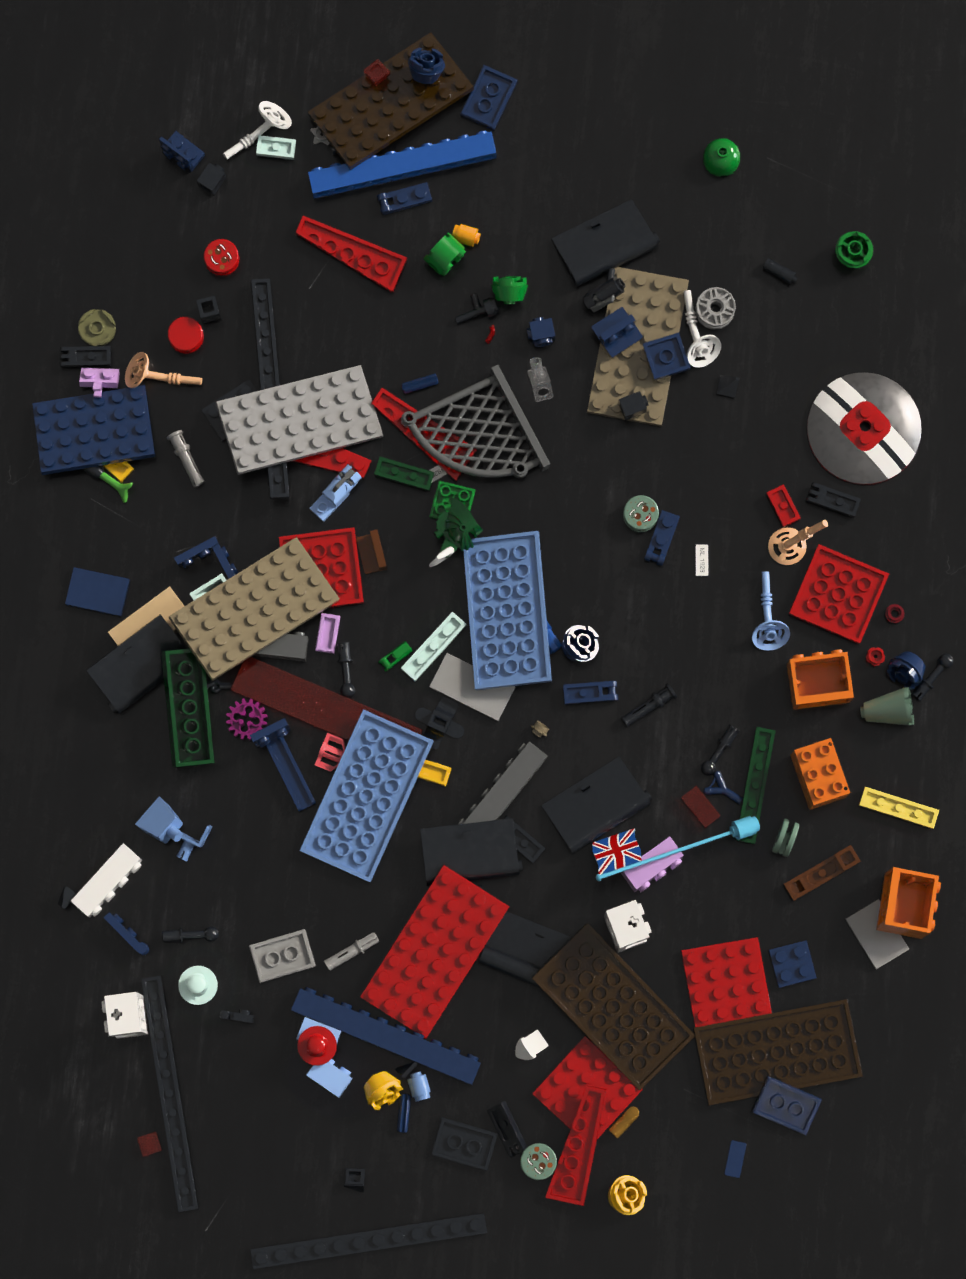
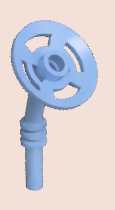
(769, 629)

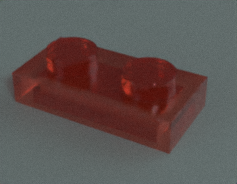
(700, 806)

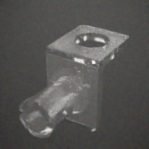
(539, 379)

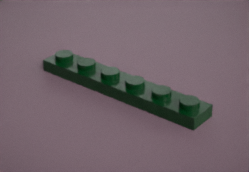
(757, 776)

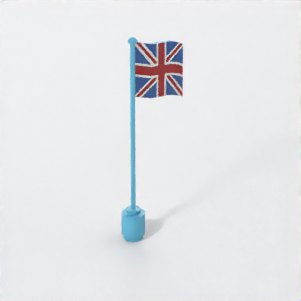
(623, 852)

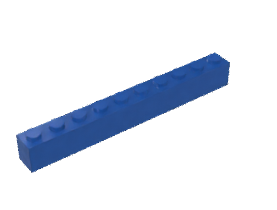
(403, 164)

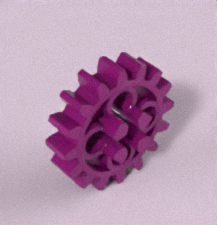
(241, 710)

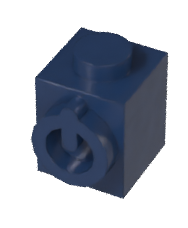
(541, 332)

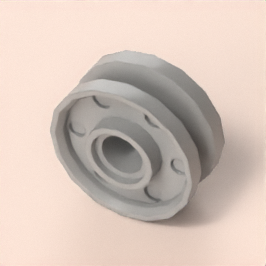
(719, 297)

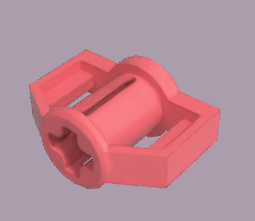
(323, 752)

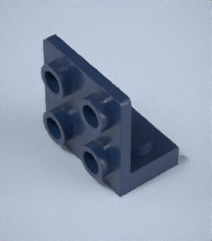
(182, 151)

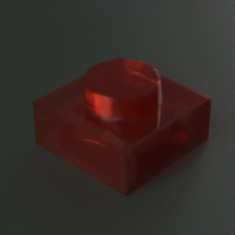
(377, 72)
(149, 1144)

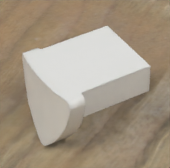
(530, 1046)

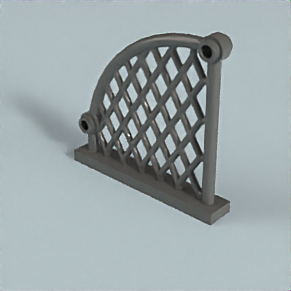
(496, 380)

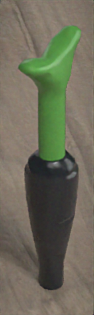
(99, 472)

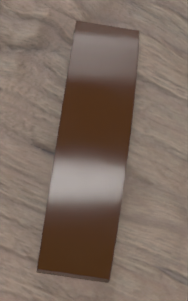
(822, 872)

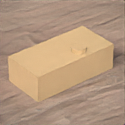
(165, 604)

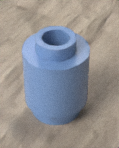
(419, 1086)

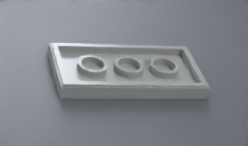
(456, 681)

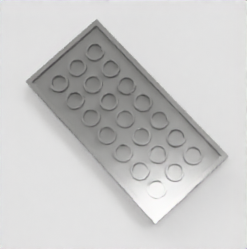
(299, 419)

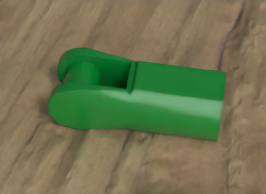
(398, 654)

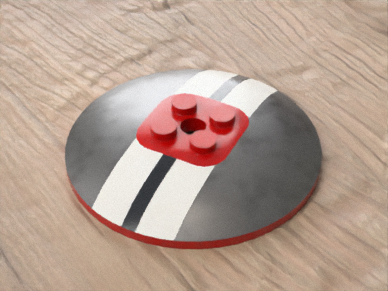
(858, 454)

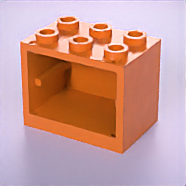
(820, 679)
(820, 773)
(908, 903)

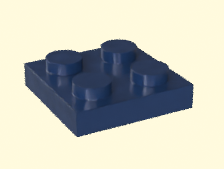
(666, 356)
(792, 964)

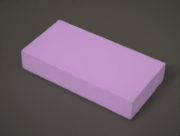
(327, 633)

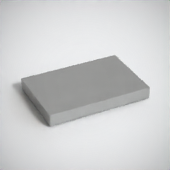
(877, 944)
(282, 956)

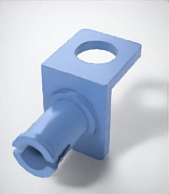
(190, 842)

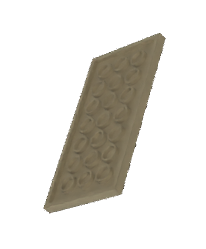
(658, 310)
(254, 608)

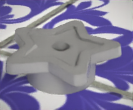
(318, 138)

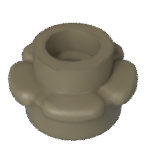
(539, 729)

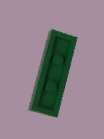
(404, 473)

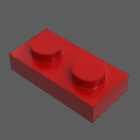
(783, 505)

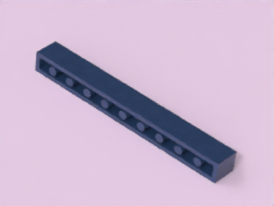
(386, 1036)

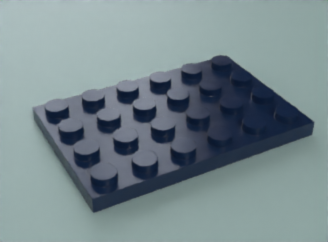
(93, 430)

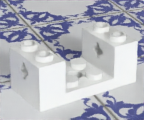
(625, 935)
(125, 1015)

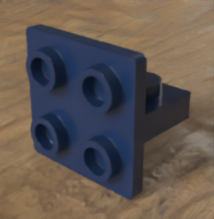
(617, 332)

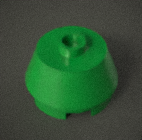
(854, 249)
(509, 288)

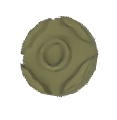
(97, 327)

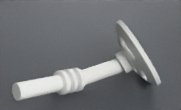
(271, 119)
(700, 346)

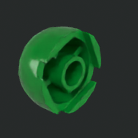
(720, 164)

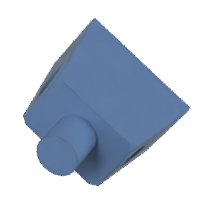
(161, 822)

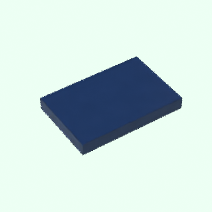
(489, 97)
(97, 592)
(786, 1105)

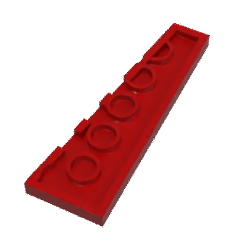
(364, 257)
(393, 409)
(337, 460)
(575, 1163)

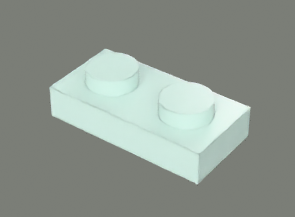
(276, 147)

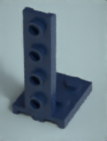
(203, 550)
(273, 738)

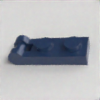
(405, 198)
(662, 537)
(589, 692)
(128, 934)

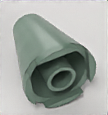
(890, 708)

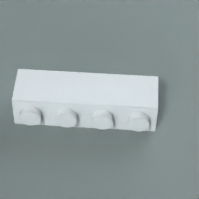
(107, 880)

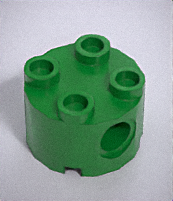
(444, 253)

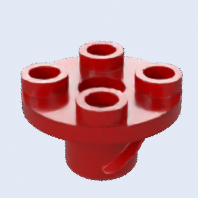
(317, 1045)

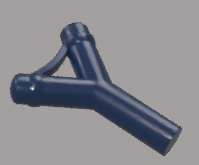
(722, 789)

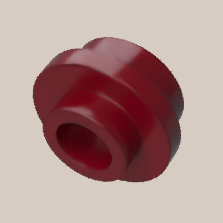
(894, 607)

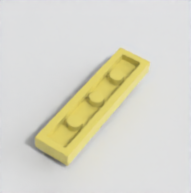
(899, 807)

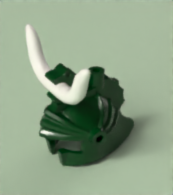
(455, 528)

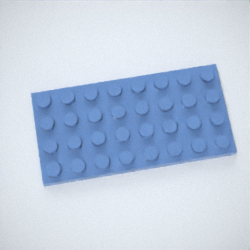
(507, 611)
(366, 795)

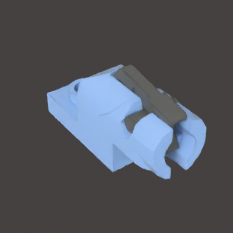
(335, 493)

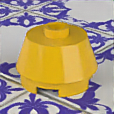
(382, 1089)
(627, 1195)

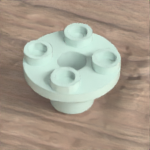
(198, 985)

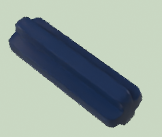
(419, 383)
(403, 1116)

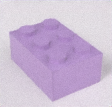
(640, 876)

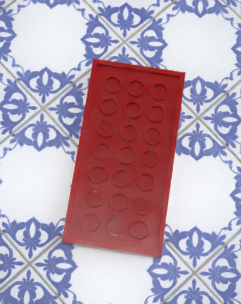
(434, 951)

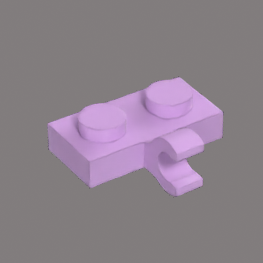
(98, 379)

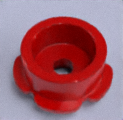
(880, 656)

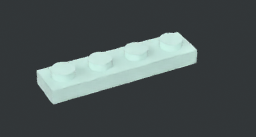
(433, 646)

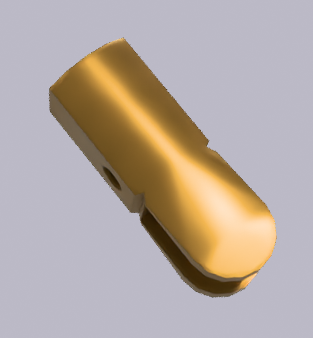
(624, 1122)

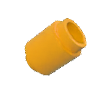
(466, 235)

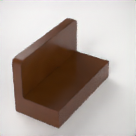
(371, 552)

